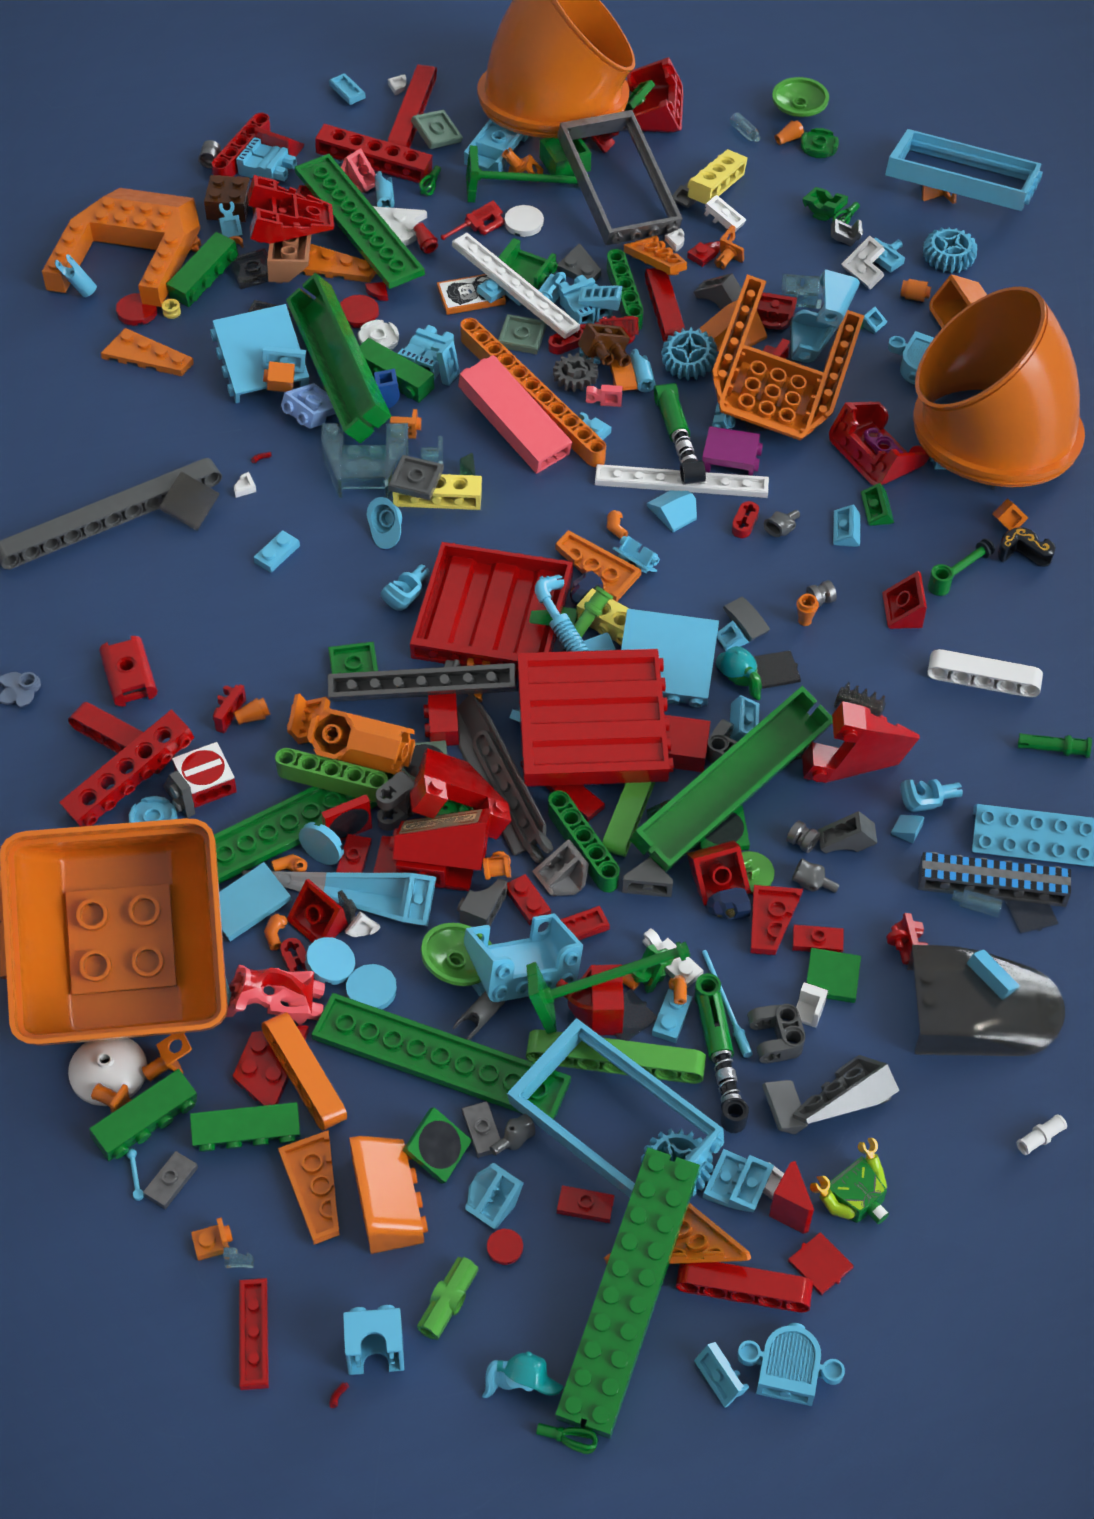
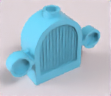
(910, 353)
(790, 1364)

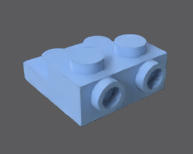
(308, 405)

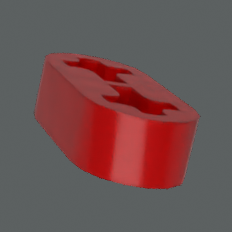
(559, 345)
(742, 518)
(290, 961)

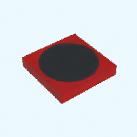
(349, 818)

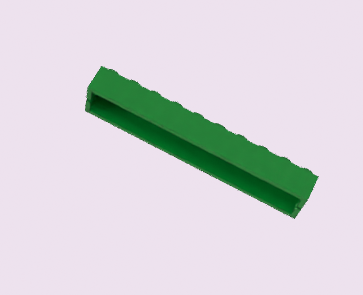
(338, 359)
(731, 780)
(628, 1293)

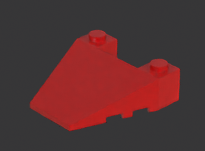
(285, 214)
(867, 745)
(454, 779)

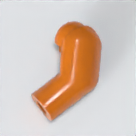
(290, 862)

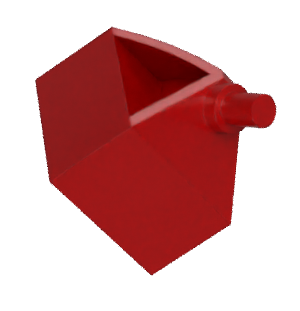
(600, 1005)

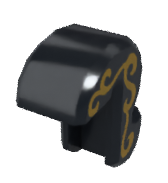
(1028, 544)

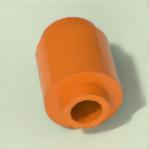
(915, 290)

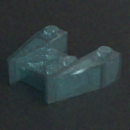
(363, 464)

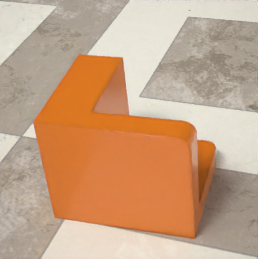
(1009, 515)

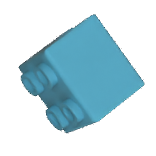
(373, 1333)

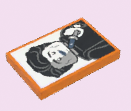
(462, 295)

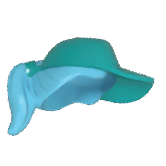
(520, 1371)

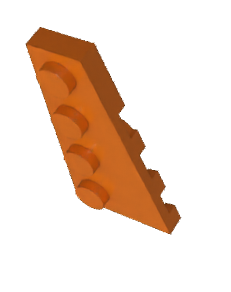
(656, 254)
(338, 264)
(147, 353)
(614, 572)
(312, 1180)

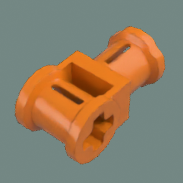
(497, 865)

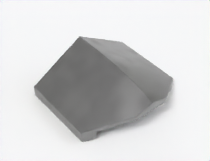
(563, 871)

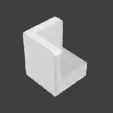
(811, 1004)

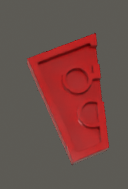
(771, 916)

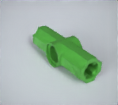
(447, 1298)

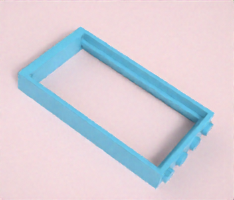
(962, 184)
(551, 1060)

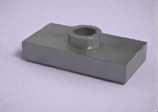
(481, 1127)
(170, 1180)

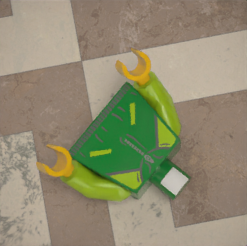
(857, 1189)

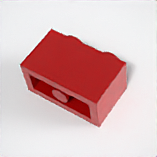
(442, 718)

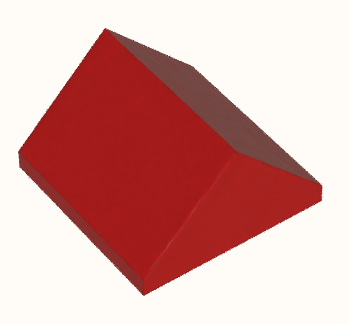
(273, 139)
(905, 603)
(316, 913)
(791, 1201)

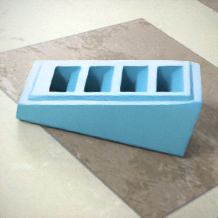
(607, 297)

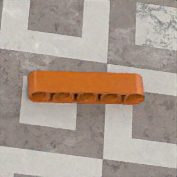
(304, 1071)

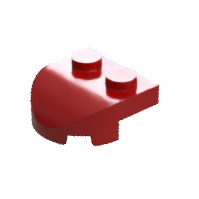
(776, 310)

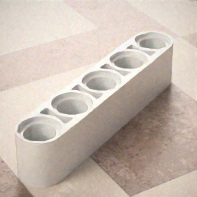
(985, 673)

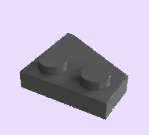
(579, 263)
(180, 793)

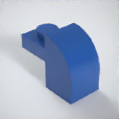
(388, 386)

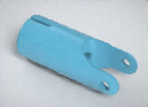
(384, 191)
(77, 277)
(643, 371)

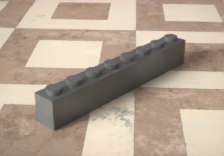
(422, 682)

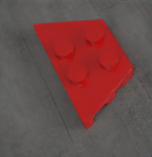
(261, 1071)

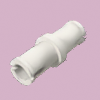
(1041, 1134)

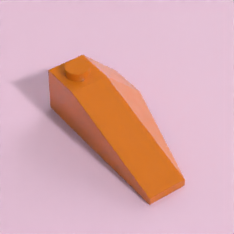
(719, 323)

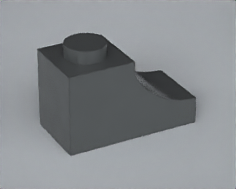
(720, 290)
(851, 833)
(482, 906)

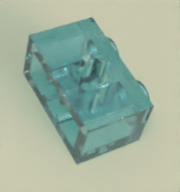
(804, 288)

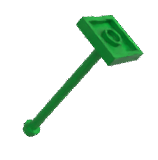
(474, 174)
(543, 996)

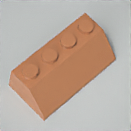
(288, 258)

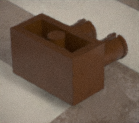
(606, 343)

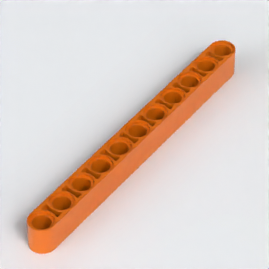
(584, 439)

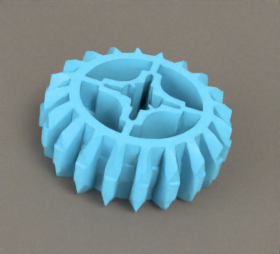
(950, 250)
(678, 347)
(682, 1147)

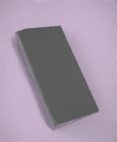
(783, 1103)

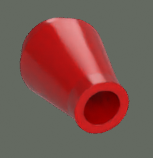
(426, 240)

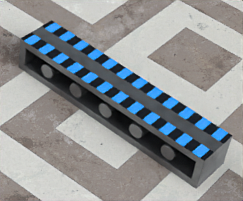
(995, 878)

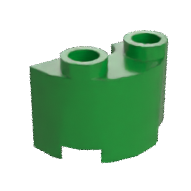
(823, 204)

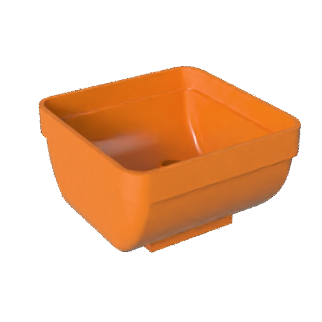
(112, 931)

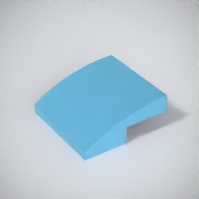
(738, 1181)

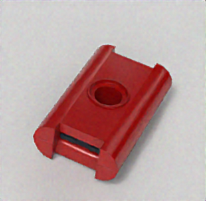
(128, 671)

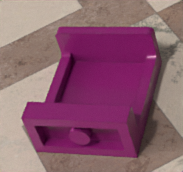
(732, 449)

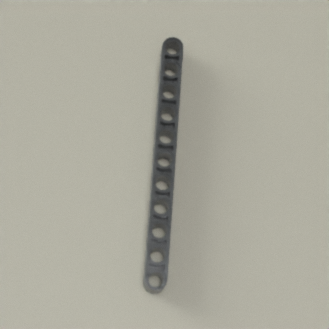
(99, 516)

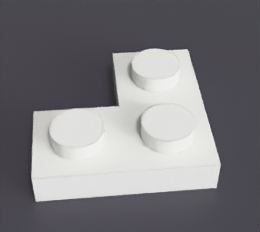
(860, 263)

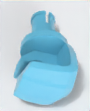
(406, 589)
(930, 794)

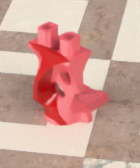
(291, 987)

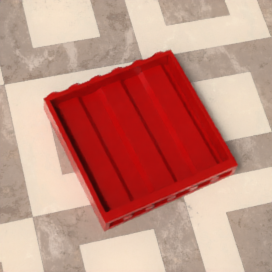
(483, 606)
(593, 717)

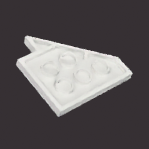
(402, 221)

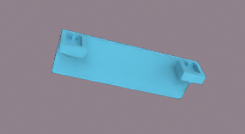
(1033, 835)

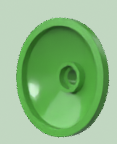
(800, 97)
(446, 955)

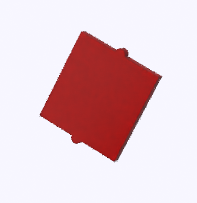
(821, 1263)

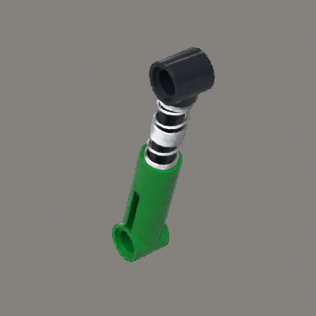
(667, 399)
(720, 1051)

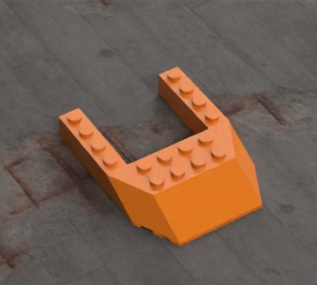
(134, 220)
(774, 389)

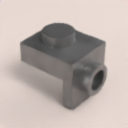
(845, 233)

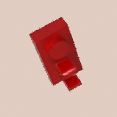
(234, 701)

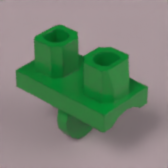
(654, 974)

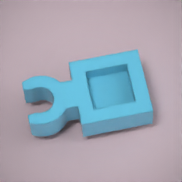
(230, 224)
(596, 425)

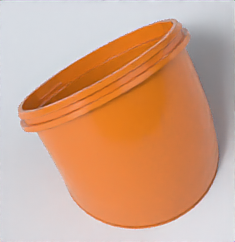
(555, 66)
(1028, 415)

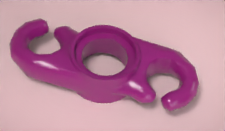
(873, 442)

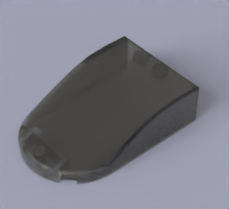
(968, 1018)

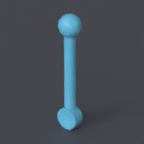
(137, 1193)

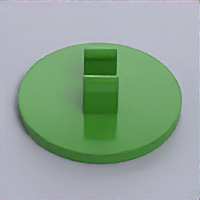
(758, 869)

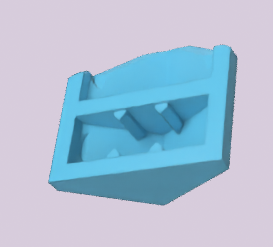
(674, 509)
(493, 1195)

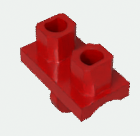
(904, 935)

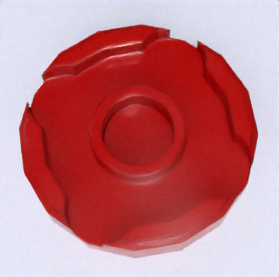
(359, 309)
(132, 311)

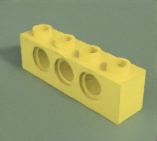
(717, 176)
(450, 493)
(610, 621)

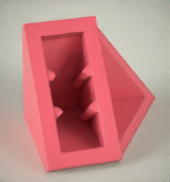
(359, 170)

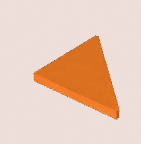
(704, 1241)

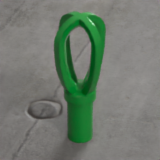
(432, 177)
(848, 213)
(559, 1435)

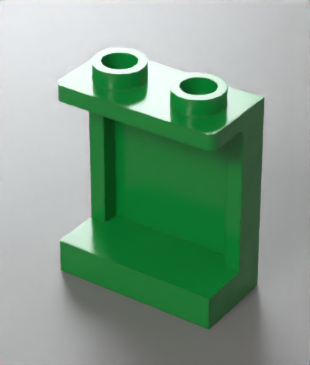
(527, 265)

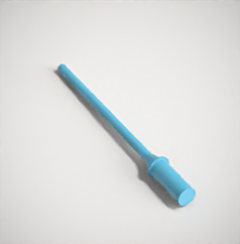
(739, 1033)

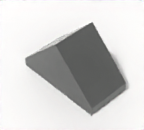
(648, 880)

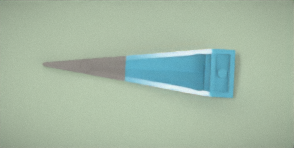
(389, 895)

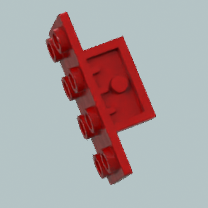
(445, 876)

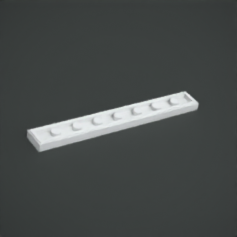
(516, 285)
(670, 480)

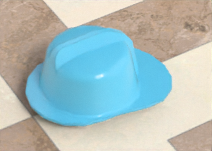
(384, 522)

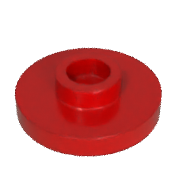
(505, 1246)

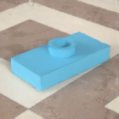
(347, 89)

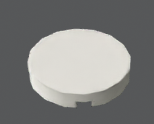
(524, 220)
(381, 332)

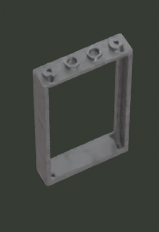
(607, 124)

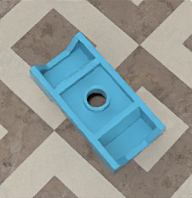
(491, 147)

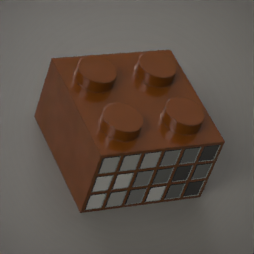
(224, 190)

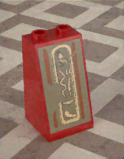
(445, 841)

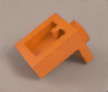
(414, 423)
(211, 1240)

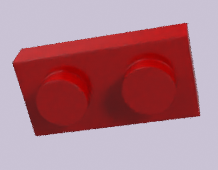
(527, 898)

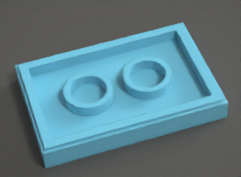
(250, 900)

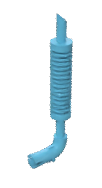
(561, 623)

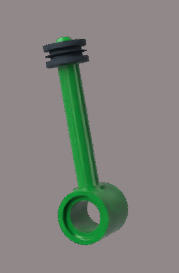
(942, 575)

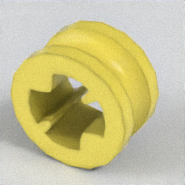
(168, 312)

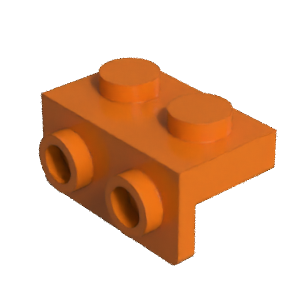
(301, 715)

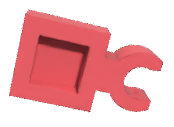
(608, 395)

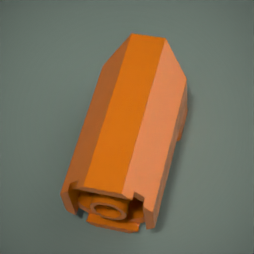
(361, 741)

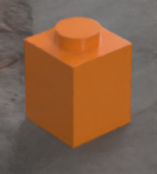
(279, 376)

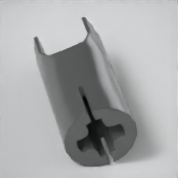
(480, 1013)

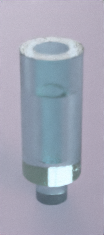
(745, 127)
(978, 902)

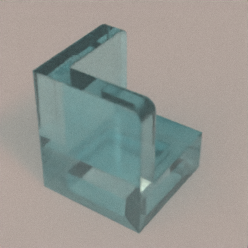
(433, 454)

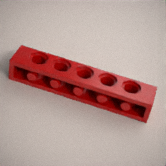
(382, 155)
(129, 758)

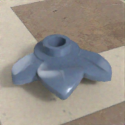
(19, 688)

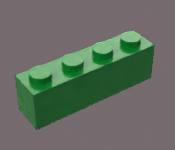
(202, 269)
(412, 379)
(143, 1115)
(244, 1125)

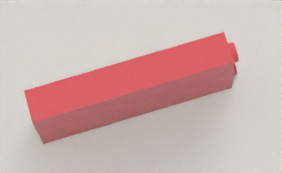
(514, 414)

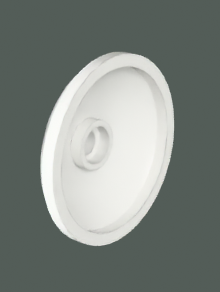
(123, 1067)

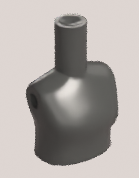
(780, 523)
(812, 877)
(515, 1134)

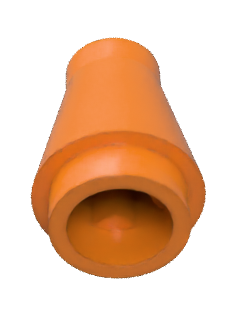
(790, 132)
(806, 607)
(253, 711)

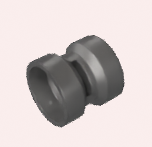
(209, 151)
(824, 592)
(803, 836)

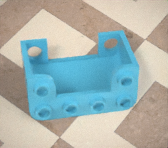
(813, 330)
(504, 964)

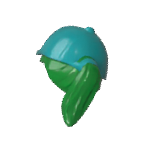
(740, 669)

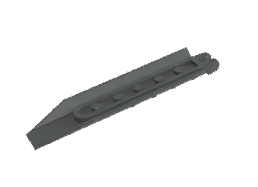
(490, 758)

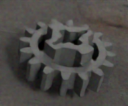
(575, 372)

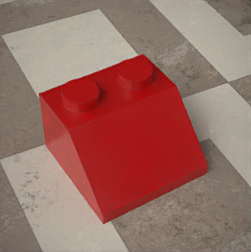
(718, 869)

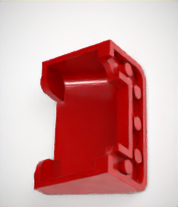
(664, 102)
(848, 438)

